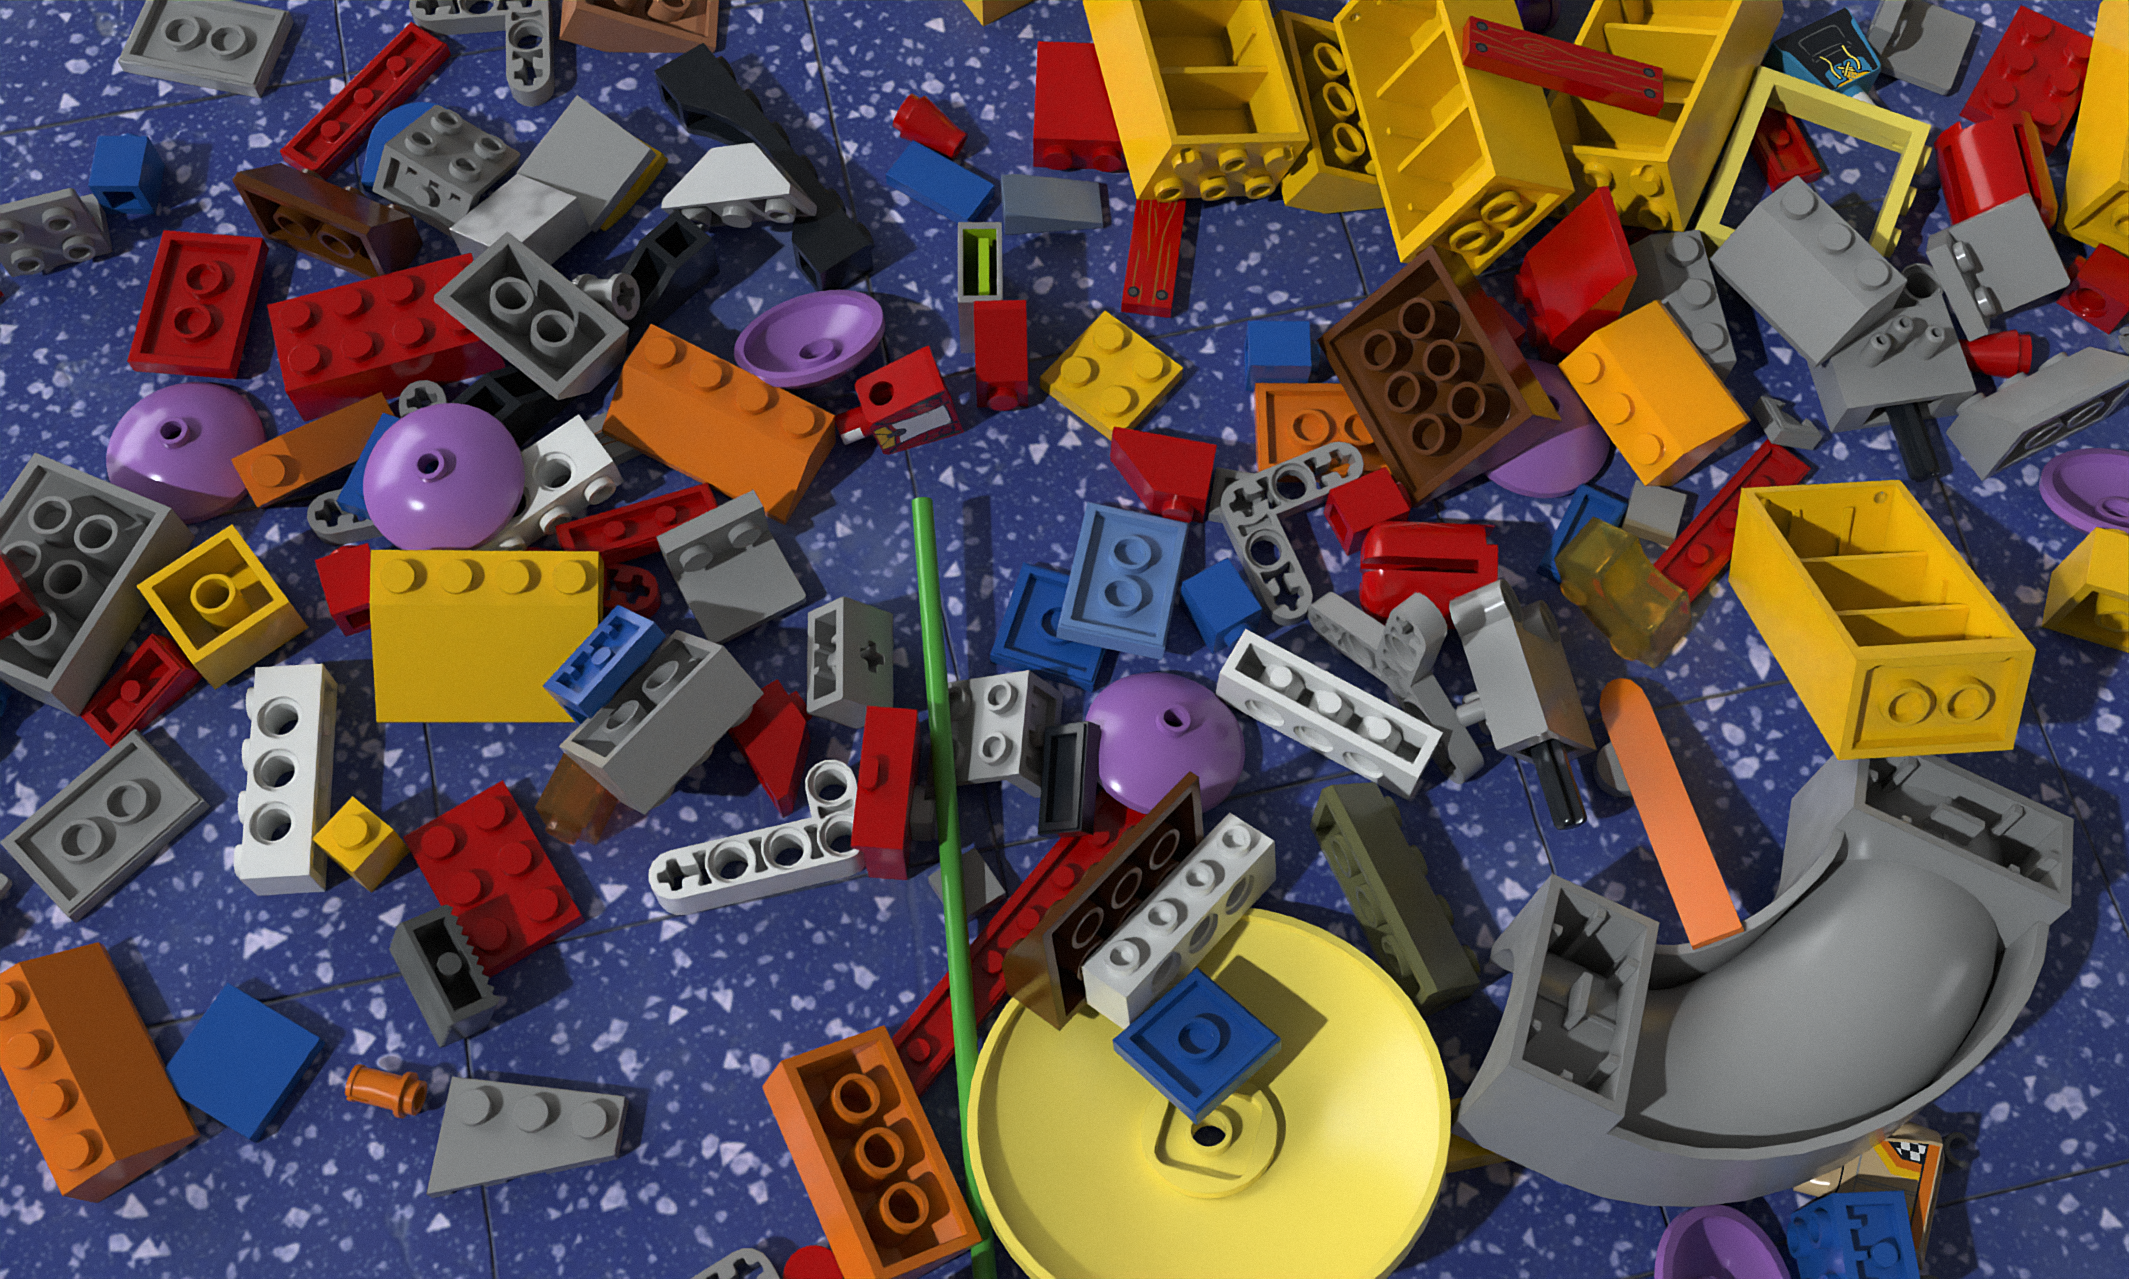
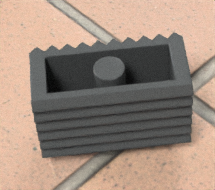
(443, 975)

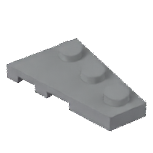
(521, 1130)

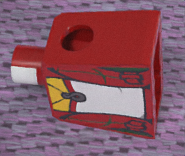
(902, 405)

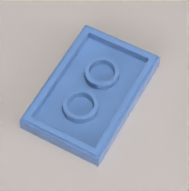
(1123, 581)

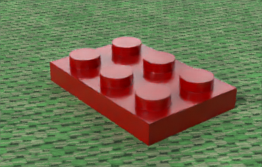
(2035, 70)
(198, 304)
(495, 878)

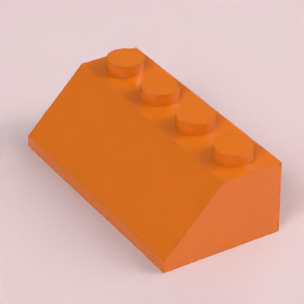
(718, 423)
(87, 1072)
(870, 1159)

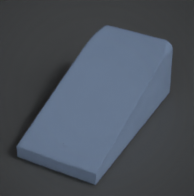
(1049, 204)

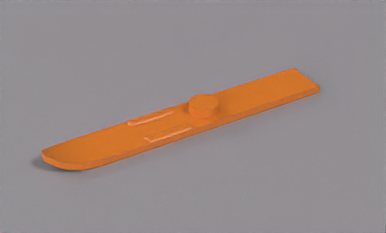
(1668, 815)

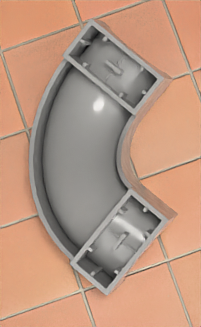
(1785, 1051)

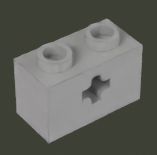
(849, 661)

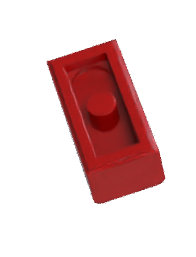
(141, 689)

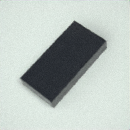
(1069, 780)

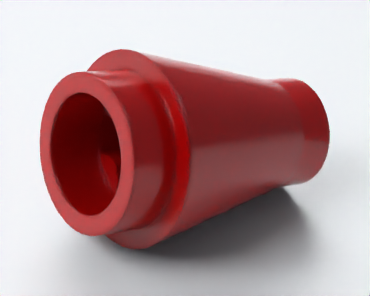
(926, 124)
(1999, 353)

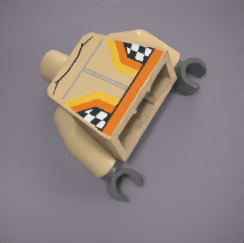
(1906, 1161)

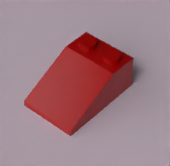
(1576, 278)

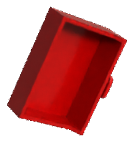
(886, 790)

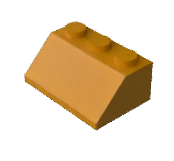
(1653, 394)

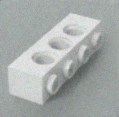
(565, 451)
(1327, 714)
(294, 861)
(1180, 921)

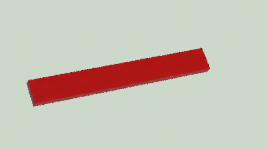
(927, 1036)

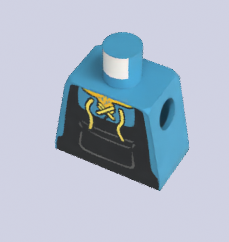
(1828, 55)

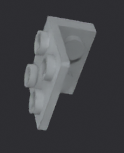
(1919, 42)
(441, 167)
(51, 231)
(1996, 263)
(731, 569)
(1001, 729)

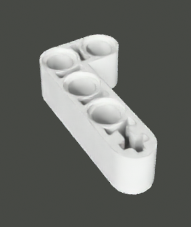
(760, 850)

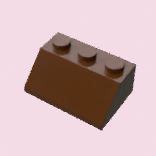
(329, 221)

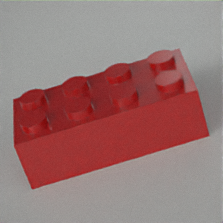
(375, 339)

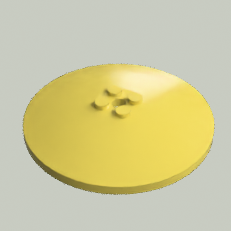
(1323, 1150)

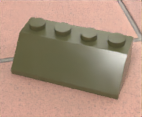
(1392, 897)

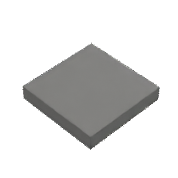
(589, 160)

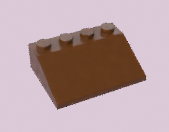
(1437, 376)
(1047, 963)

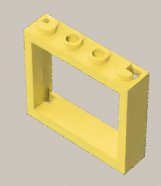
(1831, 111)

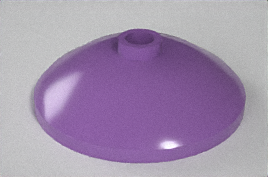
(811, 339)
(1565, 454)
(195, 468)
(2088, 488)
(463, 499)
(1147, 757)
(1717, 1245)

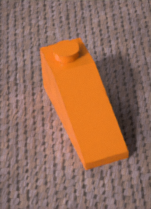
(309, 452)

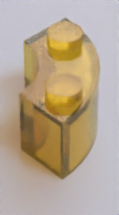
(1623, 592)

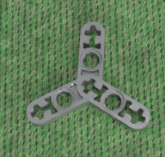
(1403, 659)

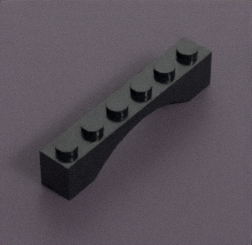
(711, 104)
(668, 269)

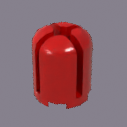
(1993, 165)
(1424, 559)

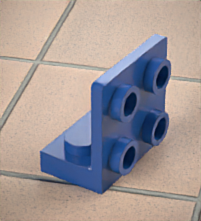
(603, 663)
(1854, 1237)

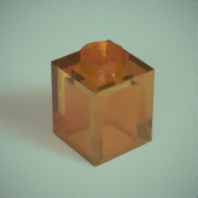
(575, 804)

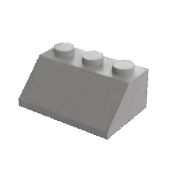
(1808, 272)
(1679, 275)
(536, 319)
(2039, 409)
(663, 720)

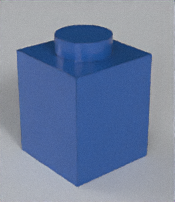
(126, 174)
(1279, 353)
(1220, 606)

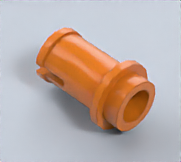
(386, 1090)

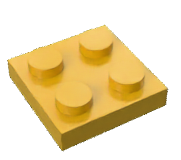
(1111, 376)

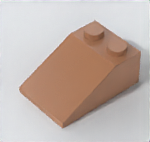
(640, 25)

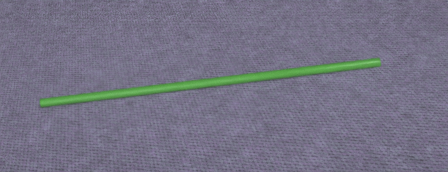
(950, 858)

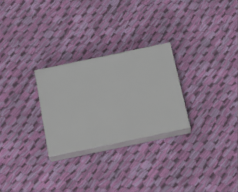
(207, 43)
(104, 825)

